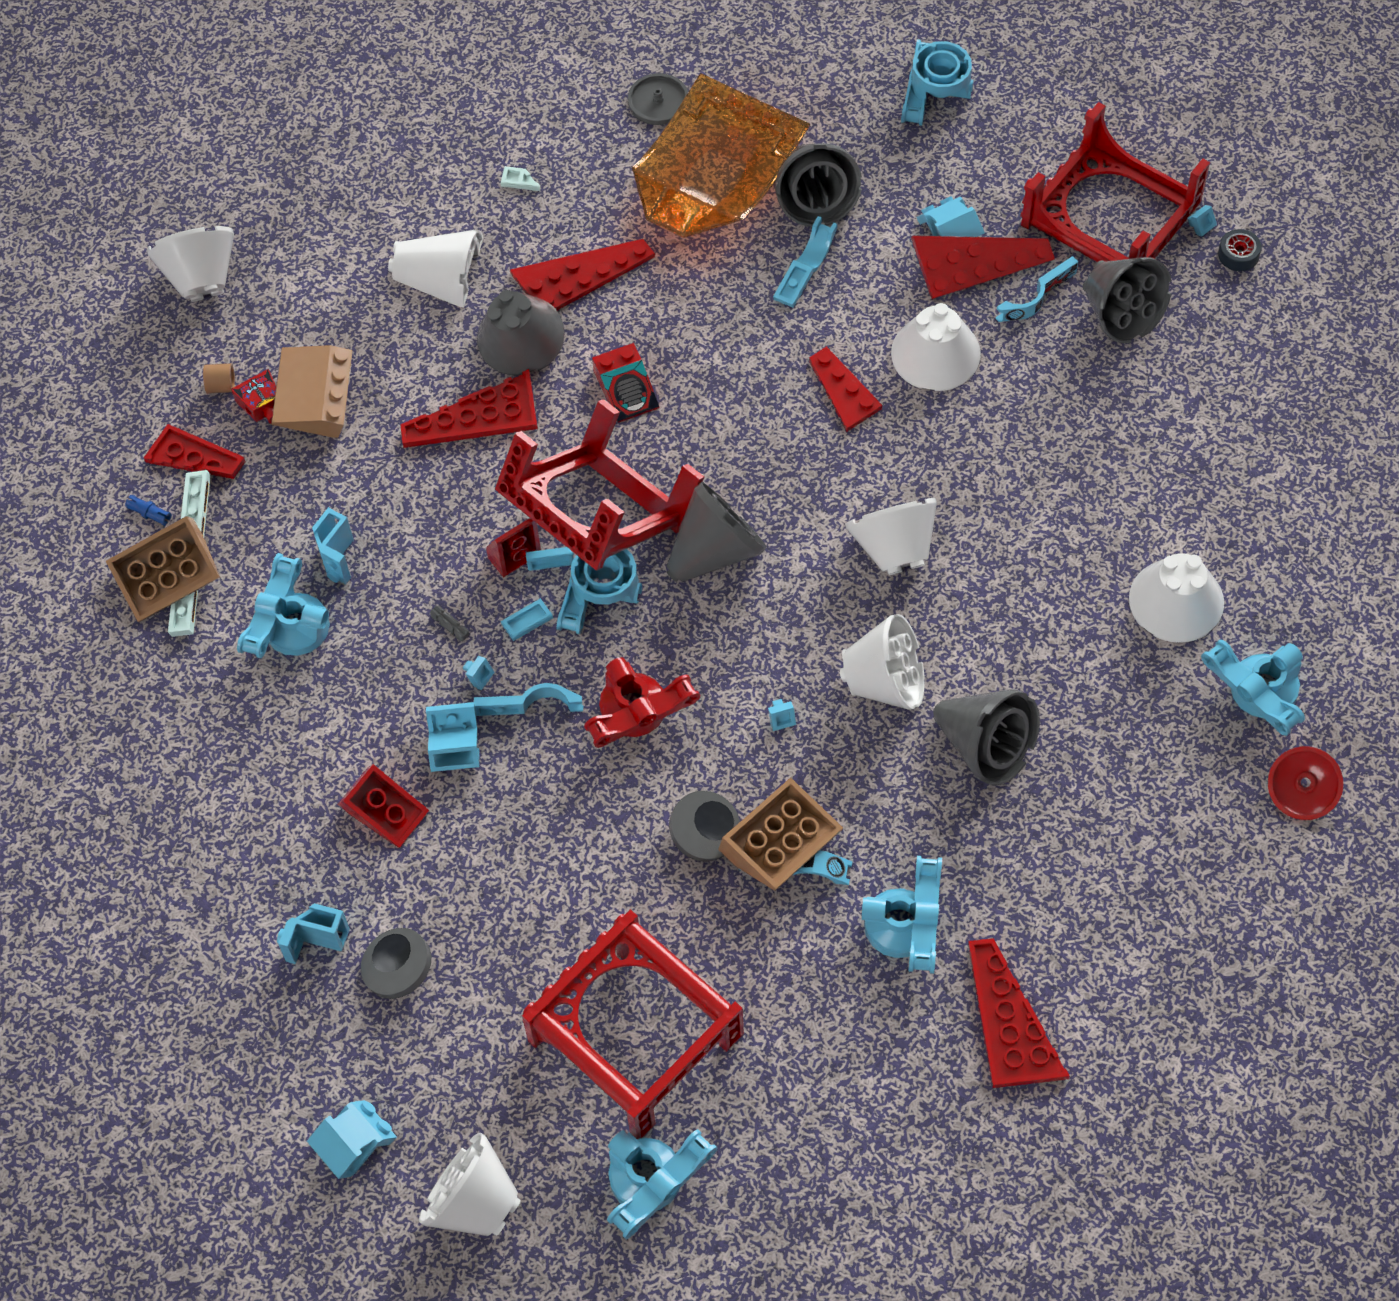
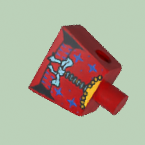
(257, 396)

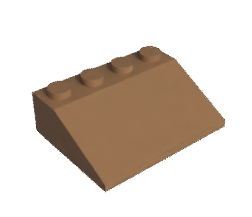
(312, 389)
(163, 568)
(779, 835)

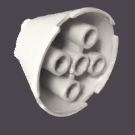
(195, 260)
(936, 350)
(897, 535)
(1177, 599)
(886, 665)
(472, 1192)

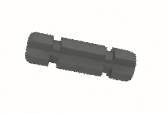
(449, 623)

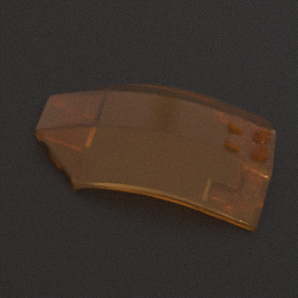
(714, 159)

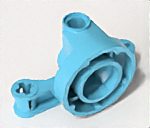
(941, 71)
(583, 588)
(274, 605)
(1249, 689)
(907, 938)
(643, 1198)

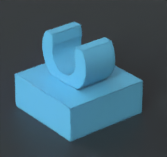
(1202, 220)
(478, 672)
(781, 715)

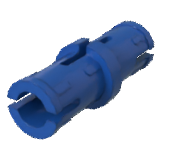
(148, 510)

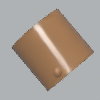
(218, 378)

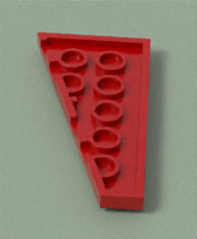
(963, 262)
(576, 275)
(480, 414)
(1011, 1030)

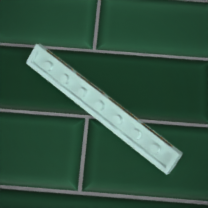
(194, 506)

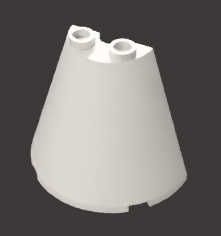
(437, 264)

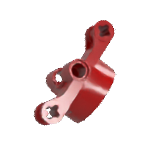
(643, 714)

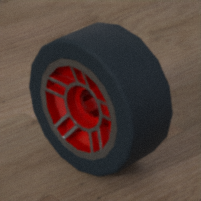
(1239, 240)

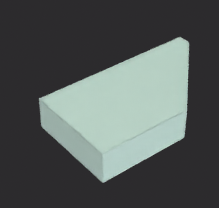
(519, 179)

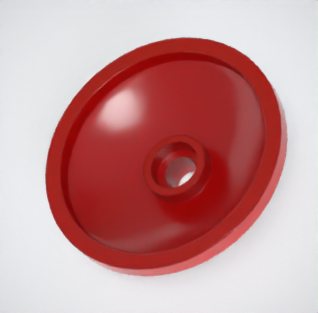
(1309, 801)

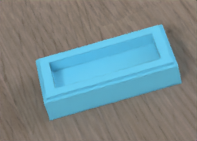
(549, 558)
(526, 619)

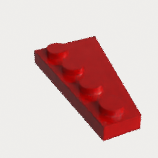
(848, 395)
(188, 452)

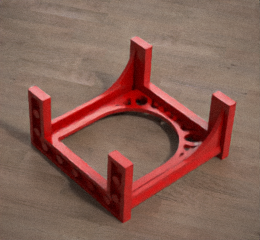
(1102, 148)
(603, 539)
(624, 938)

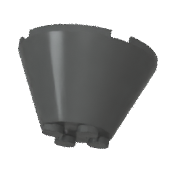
(1128, 296)
(520, 333)

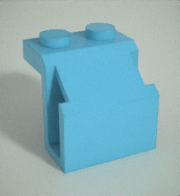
(952, 219)
(332, 543)
(452, 737)
(314, 926)
(350, 1138)

